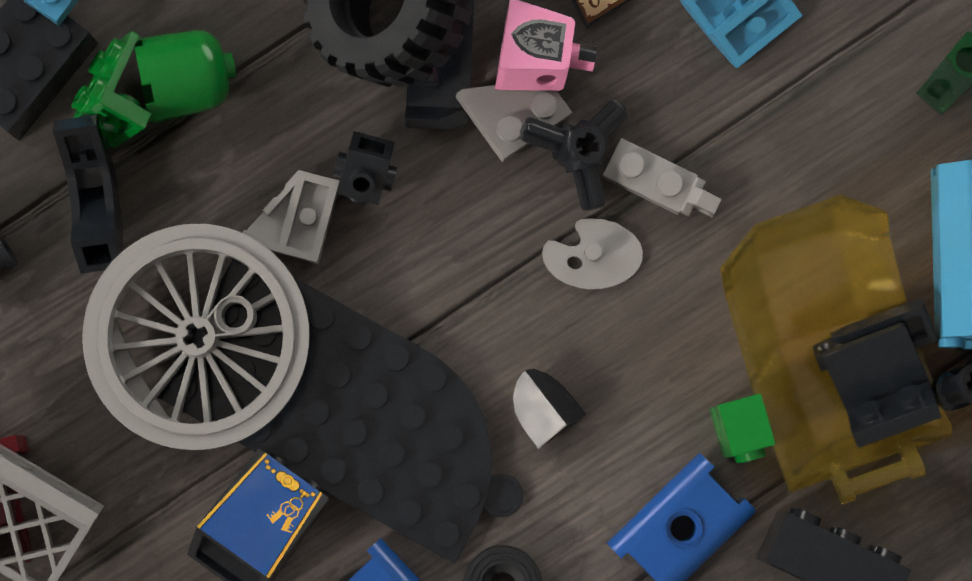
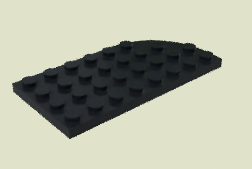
(366, 421)

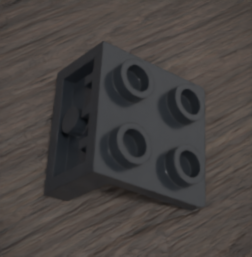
(882, 384)

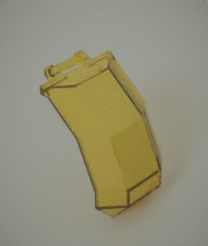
(791, 289)

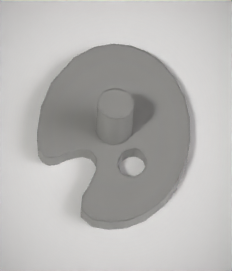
(606, 251)

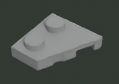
(503, 112)

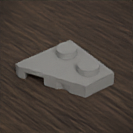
(298, 217)

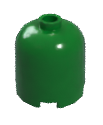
(183, 73)

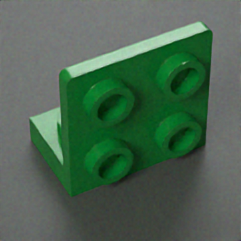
(117, 113)

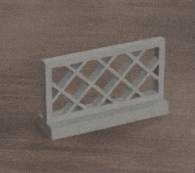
(47, 493)

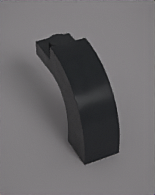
(92, 191)

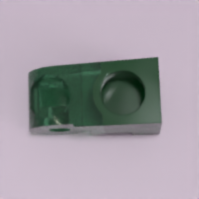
(950, 77)

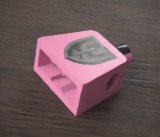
(539, 49)

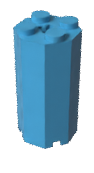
(952, 253)

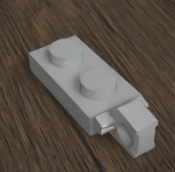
(659, 181)

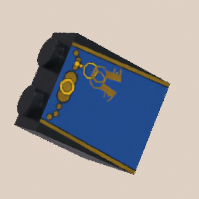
(257, 521)

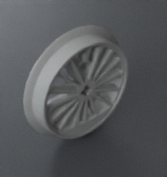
(121, 381)

